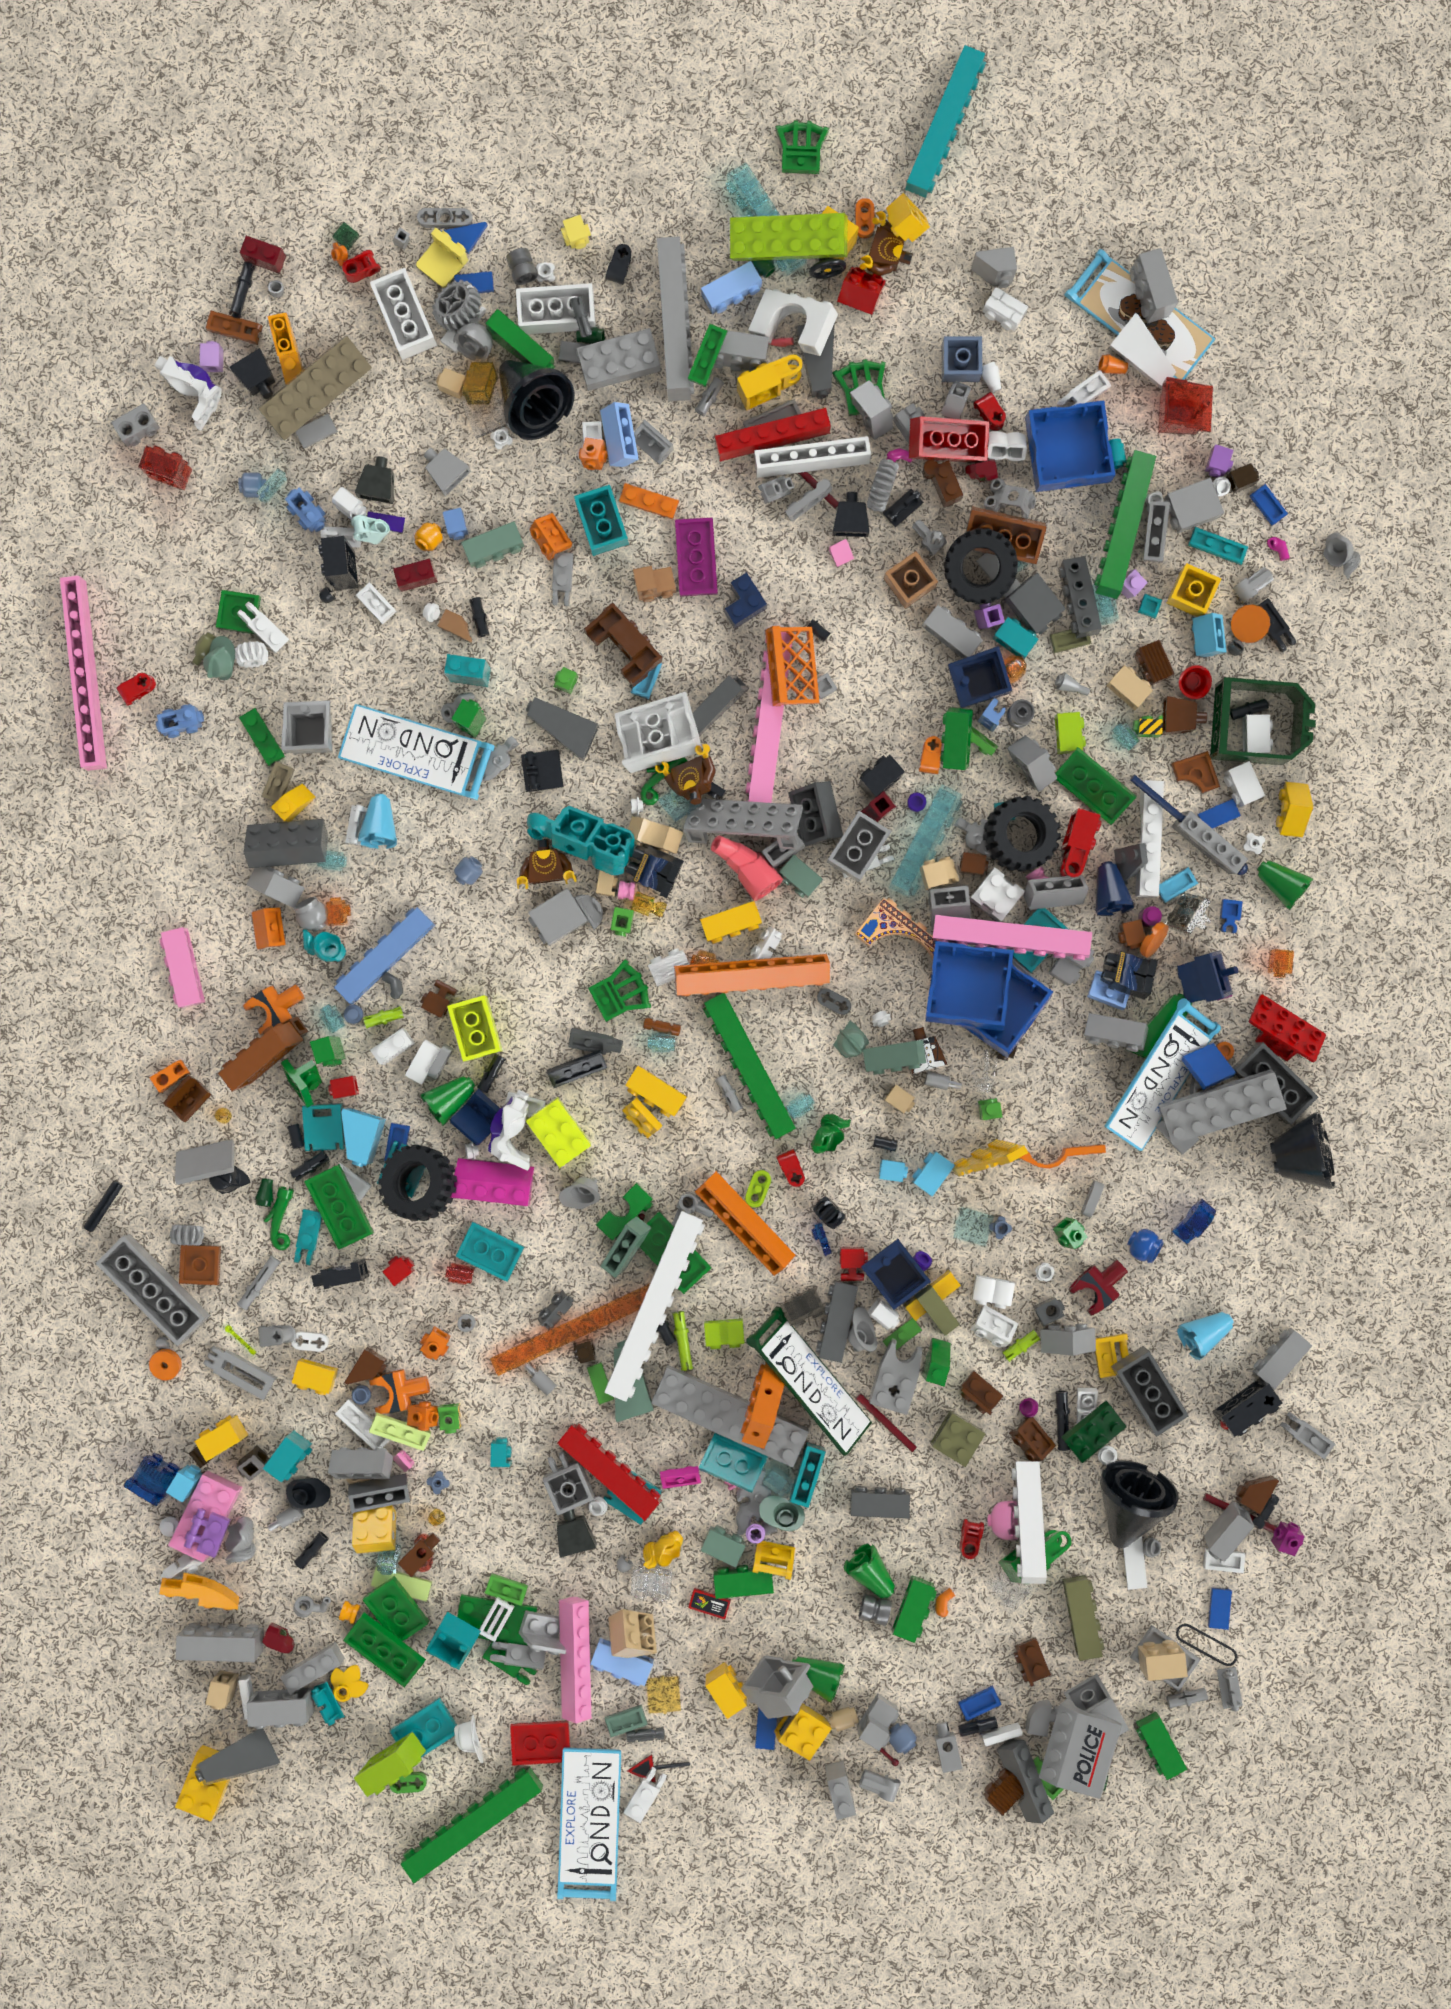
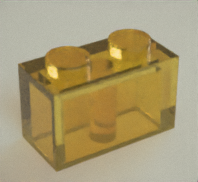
(479, 383)

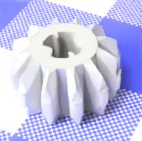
(251, 654)

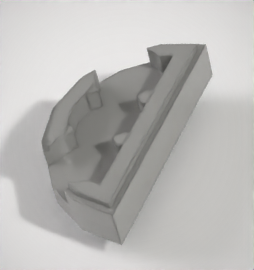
(591, 909)

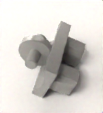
(776, 489)

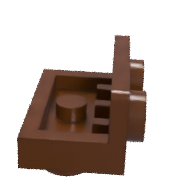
(187, 1098)

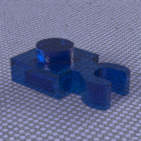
(819, 1233)

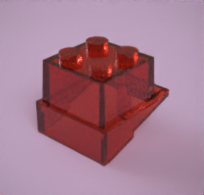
(1185, 407)

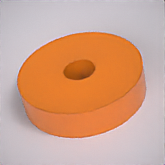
(169, 1357)

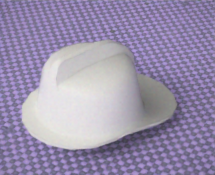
(467, 1738)

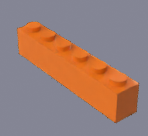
(745, 1223)

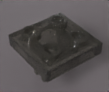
(1189, 914)

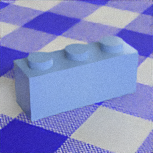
(731, 288)
(619, 434)
(634, 1669)

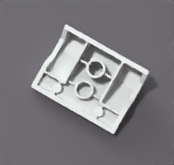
(657, 732)

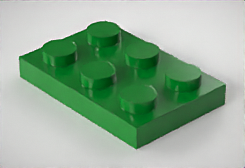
(396, 1609)

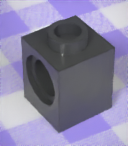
(1040, 1310)

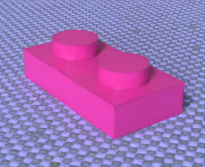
(680, 1477)

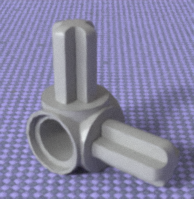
(931, 540)
(697, 1206)

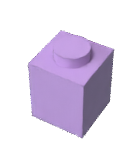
(211, 357)
(1133, 584)

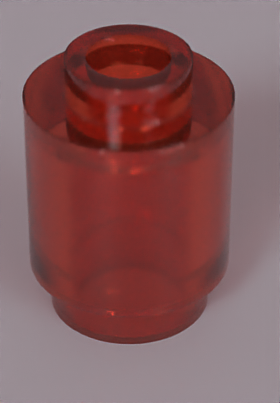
(459, 1274)

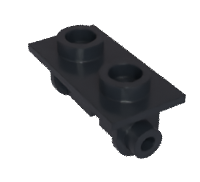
(903, 507)

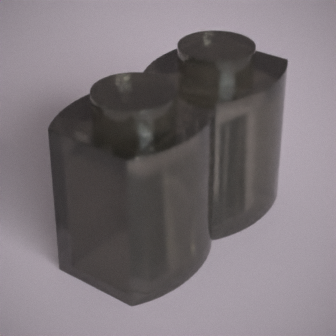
(802, 1306)

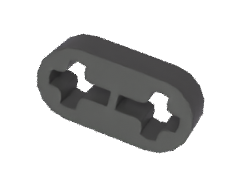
(836, 997)

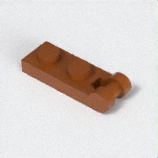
(233, 327)

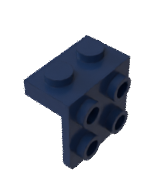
(475, 1117)

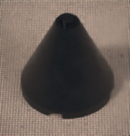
(534, 398)
(1134, 1500)

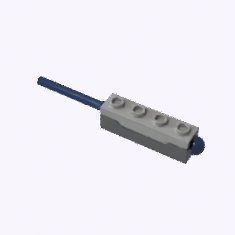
(1200, 834)

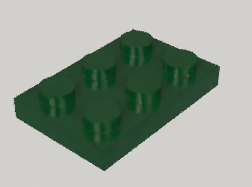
(1094, 1431)

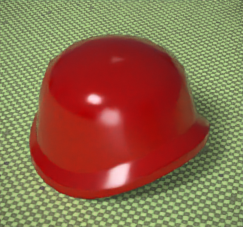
(1195, 682)

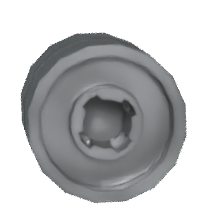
(521, 265)
(1020, 713)
(874, 1609)

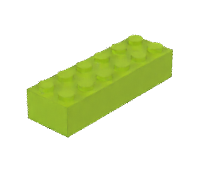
(788, 237)

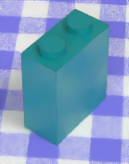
(467, 670)

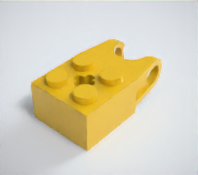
(767, 381)

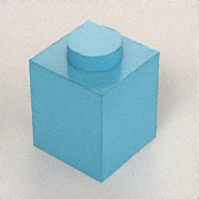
(892, 1170)

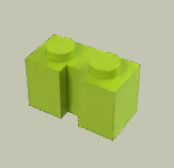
(1069, 732)
(723, 1333)

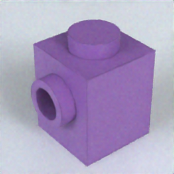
(1219, 461)
(988, 615)

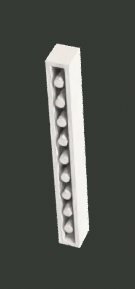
(653, 1306)

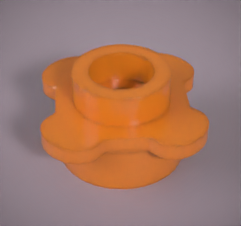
(339, 253)

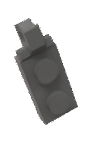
(594, 1041)

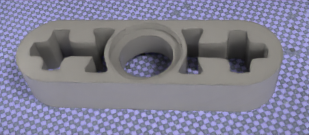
(441, 211)

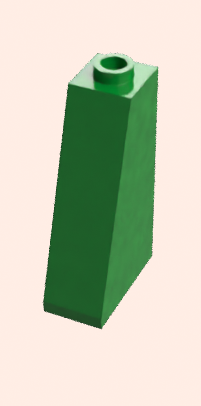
(517, 341)
(1159, 1022)

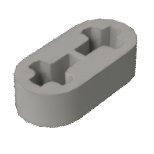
(440, 1062)
(1092, 1199)

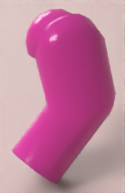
(898, 453)

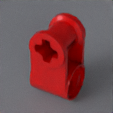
(361, 265)
(989, 409)
(134, 689)
(790, 1164)
(971, 1534)

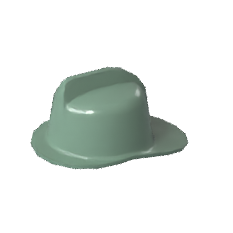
(220, 659)
(851, 1041)
(781, 1513)

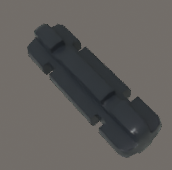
(1266, 1512)

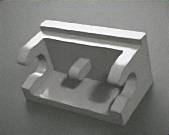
(653, 442)

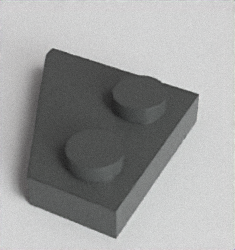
(1130, 860)

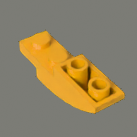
(285, 345)
(208, 1591)

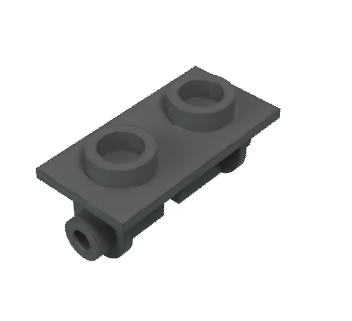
(560, 1302)

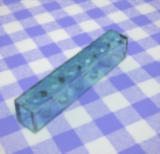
(757, 203)
(925, 840)

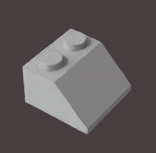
(996, 266)

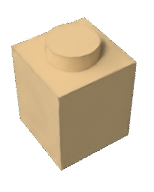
(451, 382)
(900, 1099)

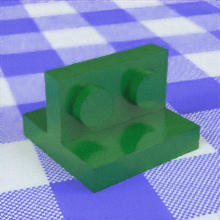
(302, 1079)

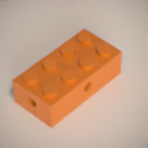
(762, 1407)

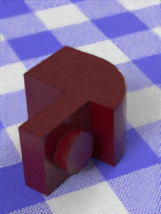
(879, 807)

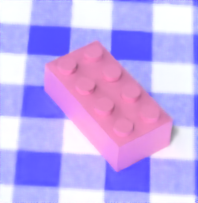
(211, 1494)

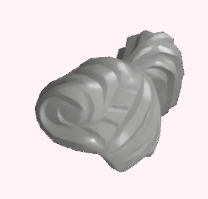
(1340, 553)
(240, 1541)

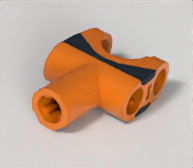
(275, 1004)
(399, 1390)

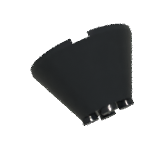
(1304, 1155)

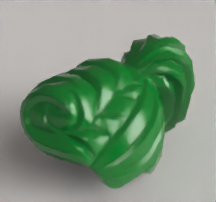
(829, 1133)

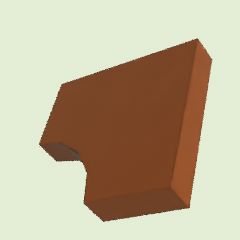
(1197, 770)

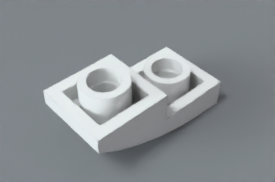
(422, 1062)
(1086, 1402)

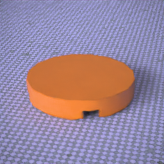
(1250, 623)
(1152, 942)

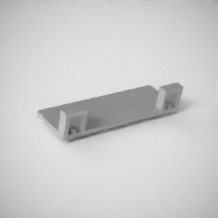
(745, 819)

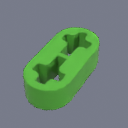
(410, 1787)

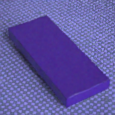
(395, 523)

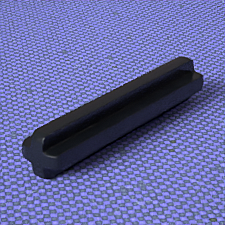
(103, 1206)

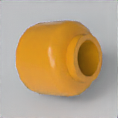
(428, 536)

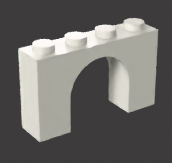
(777, 305)

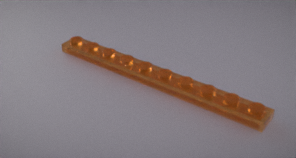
(569, 1331)

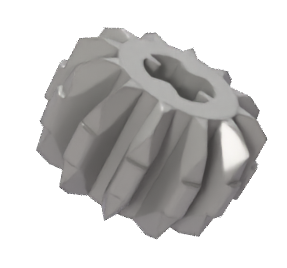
(186, 1235)

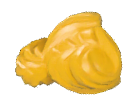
(663, 1550)

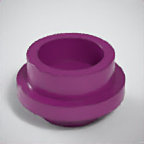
(1028, 1407)

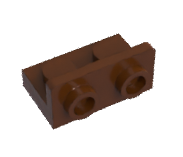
(981, 1392)
(1032, 1440)
(1032, 1661)

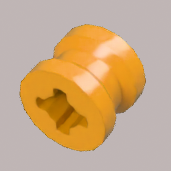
(349, 1612)

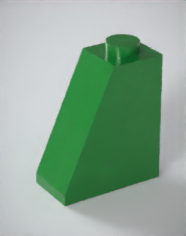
(937, 1362)

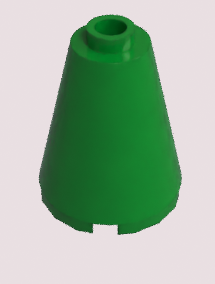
(1284, 882)
(448, 1098)
(870, 1571)
(823, 1676)

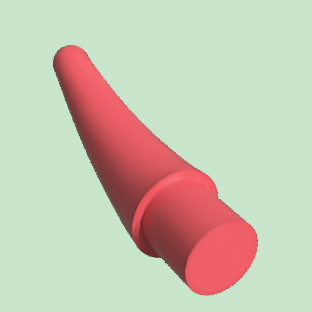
(782, 342)

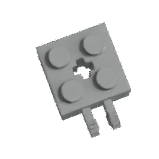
(573, 1474)

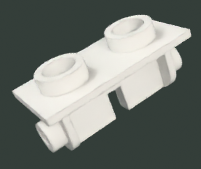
(340, 531)
(355, 823)
(769, 938)
(187, 1565)

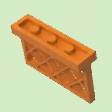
(777, 670)

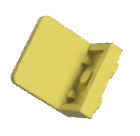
(442, 259)

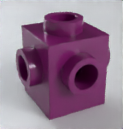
(1288, 1538)

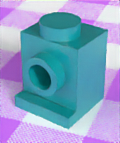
(500, 1453)

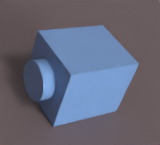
(455, 523)

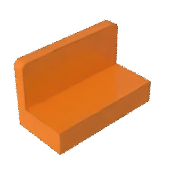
(268, 928)

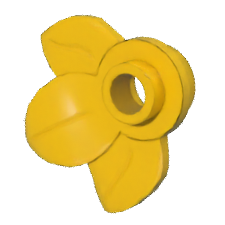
(349, 1681)

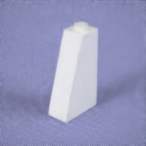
(1142, 352)

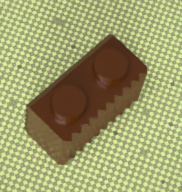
(1154, 662)
(1004, 1791)

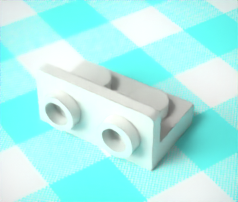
(994, 1327)

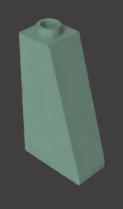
(641, 1399)

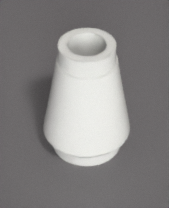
(991, 376)

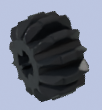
(829, 1212)

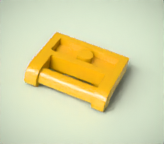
(1106, 1353)
(774, 1554)

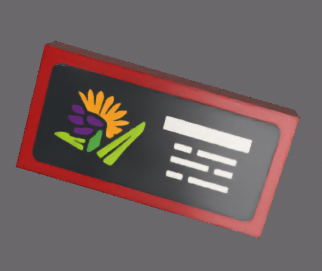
(707, 1603)

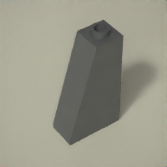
(819, 367)
(718, 702)
(564, 726)
(241, 1758)

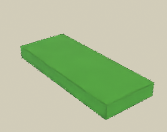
(904, 1333)
(599, 1382)

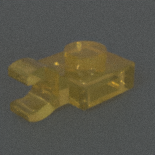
(645, 905)

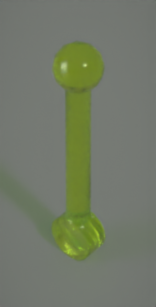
(228, 1329)

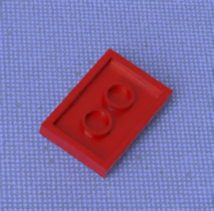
(539, 1742)

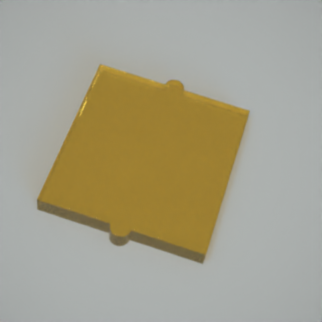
(663, 1694)

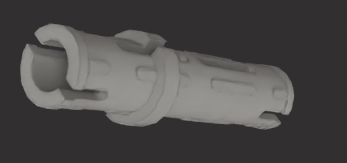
(254, 1289)

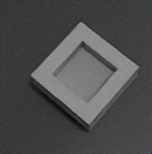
(825, 686)

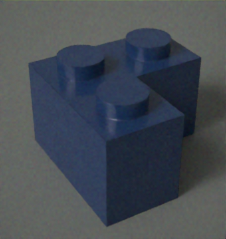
(749, 601)

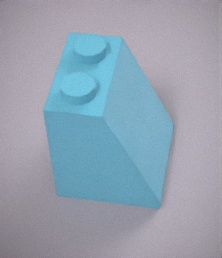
(361, 1135)

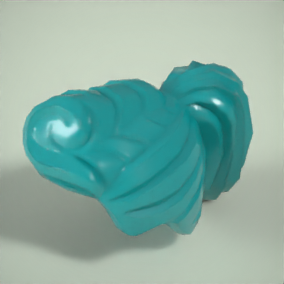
(324, 946)

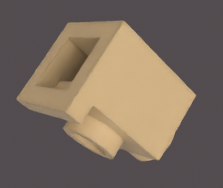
(606, 884)

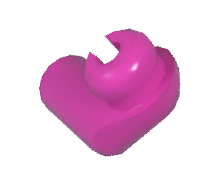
(1279, 546)

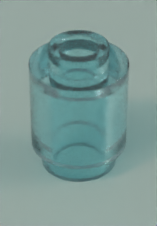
(1125, 736)
(334, 861)
(331, 1018)
(661, 1043)
(800, 1105)

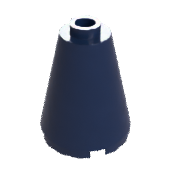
(1111, 891)

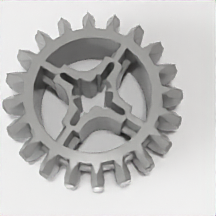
(456, 305)
(882, 485)

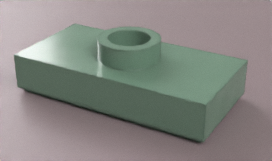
(626, 1720)

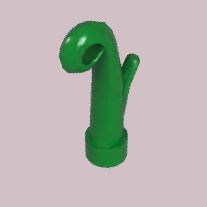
(656, 778)
(277, 1214)

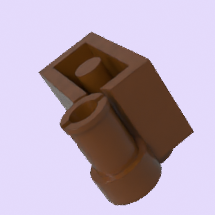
(944, 481)

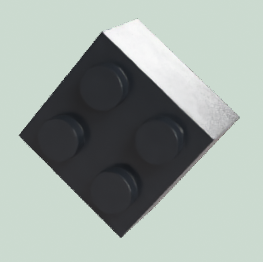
(881, 777)

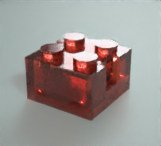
(165, 467)

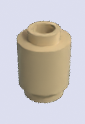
(844, 1719)

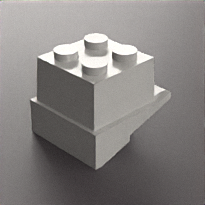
(307, 727)
(778, 1686)

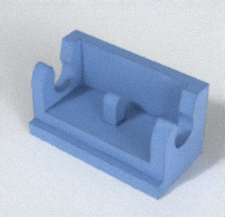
(990, 717)

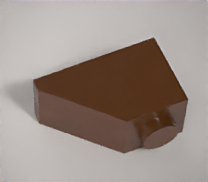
(367, 1367)
(1256, 1492)

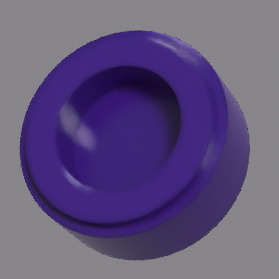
(916, 802)
(923, 1260)

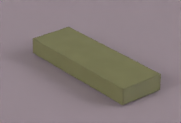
(937, 1310)

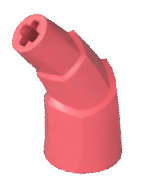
(752, 867)

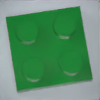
(229, 605)

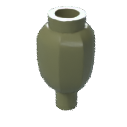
(202, 647)

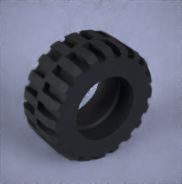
(981, 592)
(1045, 828)
(395, 1176)

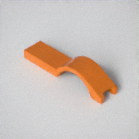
(1071, 1151)

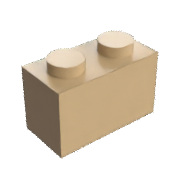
(1130, 687)
(222, 1689)

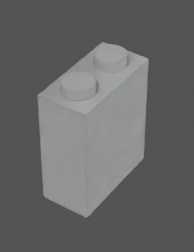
(1194, 505)
(557, 917)
(1228, 1531)
(840, 1790)

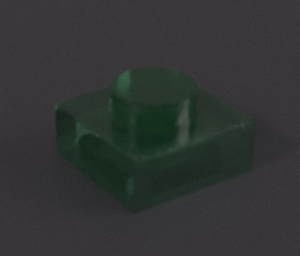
(346, 236)

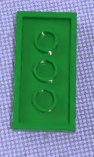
(1094, 786)
(339, 1207)
(655, 1244)
(475, 1609)
(384, 1649)

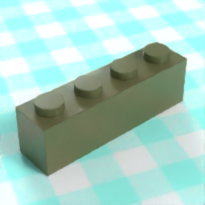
(1082, 1617)

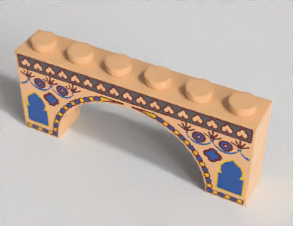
(889, 920)

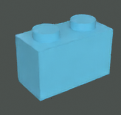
(1209, 635)
(932, 1173)
(184, 1482)

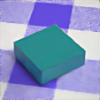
(1149, 606)

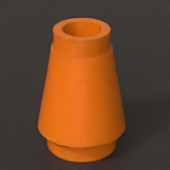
(1113, 365)

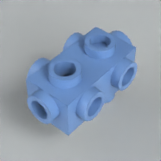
(310, 516)
(186, 719)

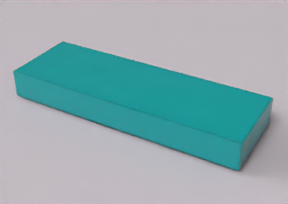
(1218, 546)

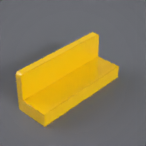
(943, 1286)

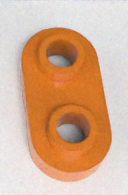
(864, 219)

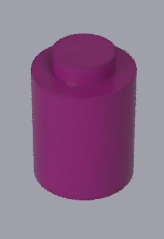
(1150, 916)

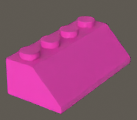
(493, 1182)

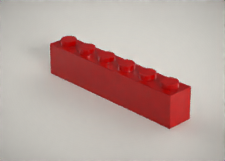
(772, 434)
(609, 1471)

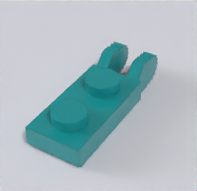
(308, 1235)

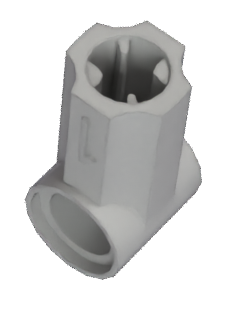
(1250, 586)
(881, 1785)

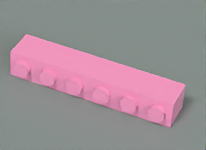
(576, 1661)

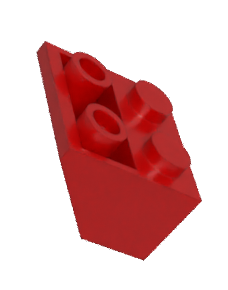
(861, 290)

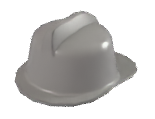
(580, 1194)
(862, 1332)

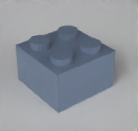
(961, 358)

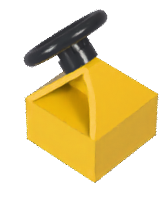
(837, 264)

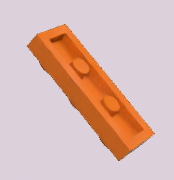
(649, 501)

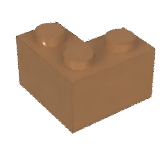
(654, 583)

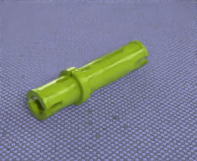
(682, 1340)

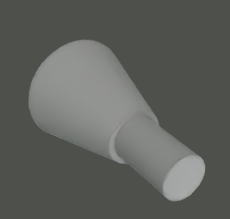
(1067, 683)

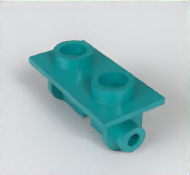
(323, 1695)

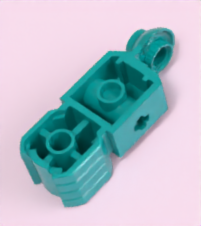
(585, 836)

